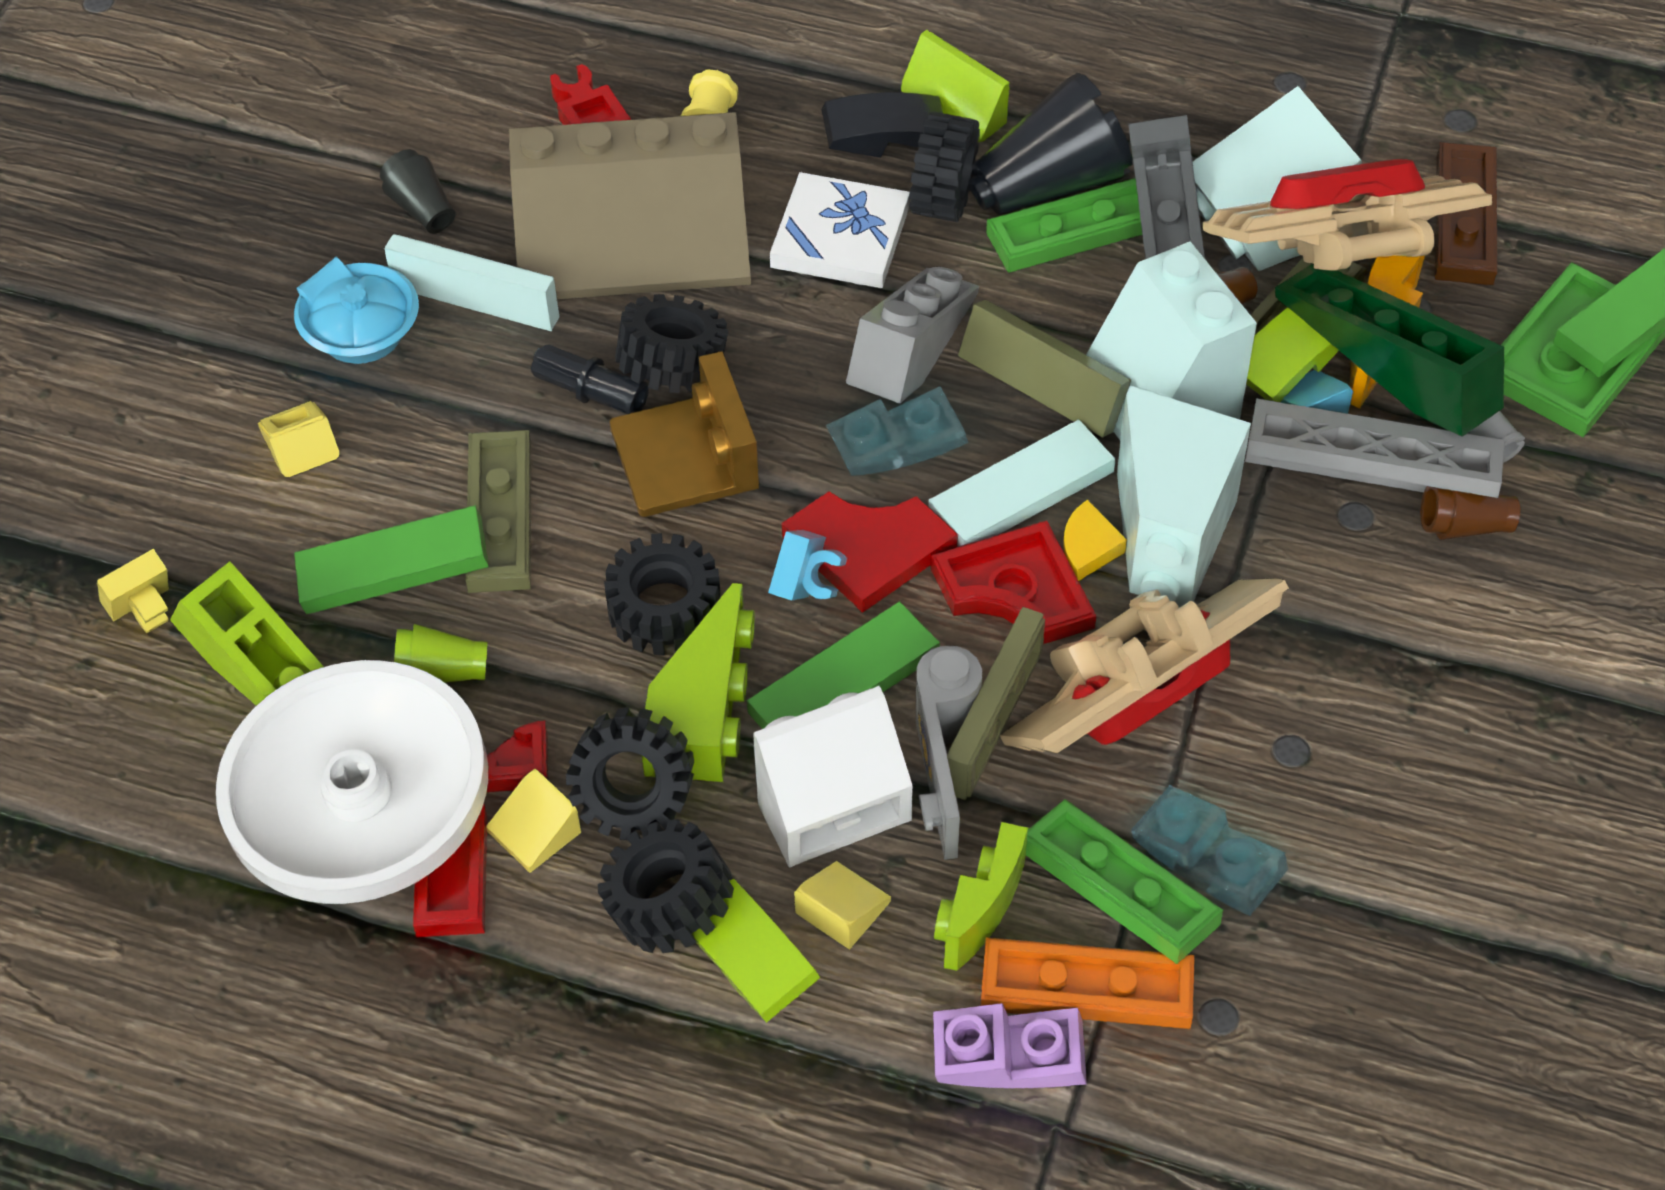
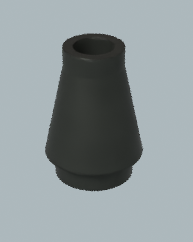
(416, 188)

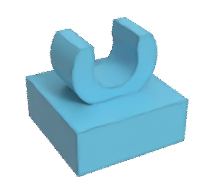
(799, 564)

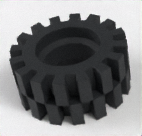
(944, 166)
(666, 339)
(658, 565)
(642, 737)
(681, 908)

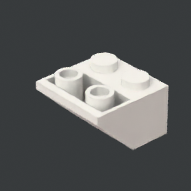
(832, 776)

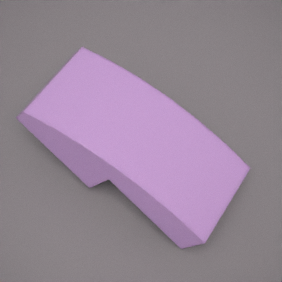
(1003, 1051)

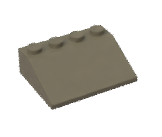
(631, 205)

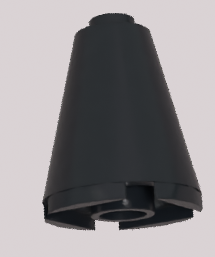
(1053, 151)

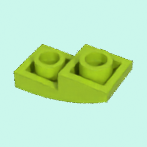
(1285, 354)
(983, 899)
(756, 955)

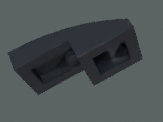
(872, 120)

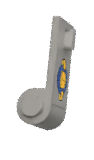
(944, 695)

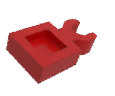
(583, 104)

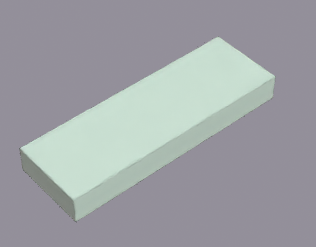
(475, 282)
(1023, 484)

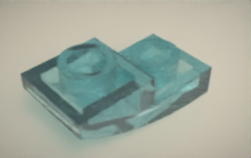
(886, 440)
(1201, 847)

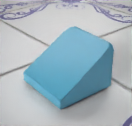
(1320, 392)

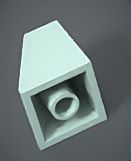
(1252, 160)
(1179, 334)
(1175, 490)

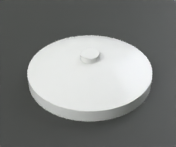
(352, 781)

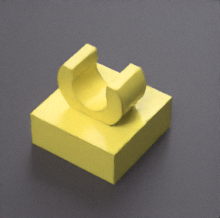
(137, 589)

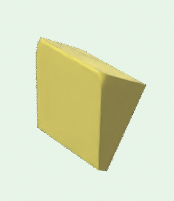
(299, 438)
(534, 821)
(840, 903)

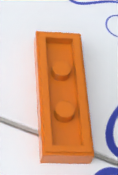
(1097, 980)

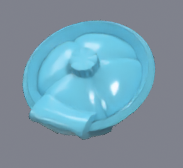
(355, 310)

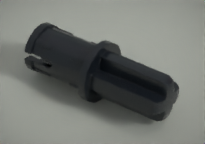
(589, 379)

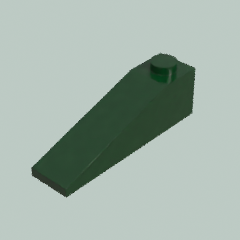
(1411, 353)

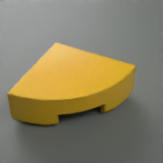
(1091, 540)

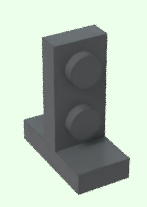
(1165, 184)

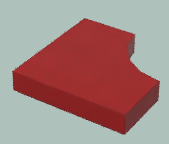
(880, 543)
(1013, 573)

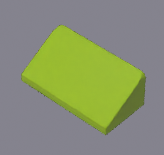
(959, 81)

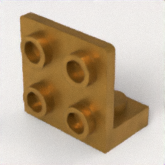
(689, 447)

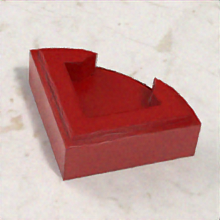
(518, 757)

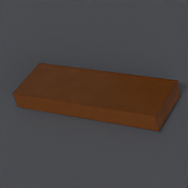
(1468, 237)

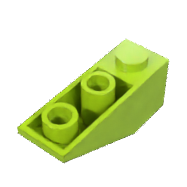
(703, 683)

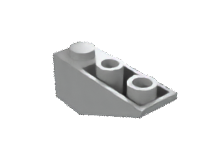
(908, 333)

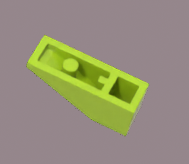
(242, 635)

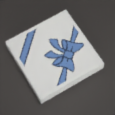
(840, 230)

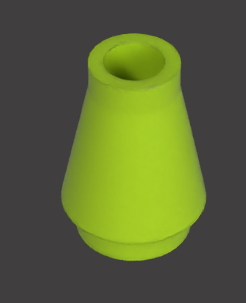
(441, 654)

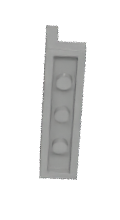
(1373, 450)

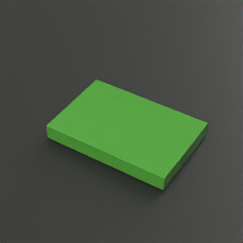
(1550, 379)

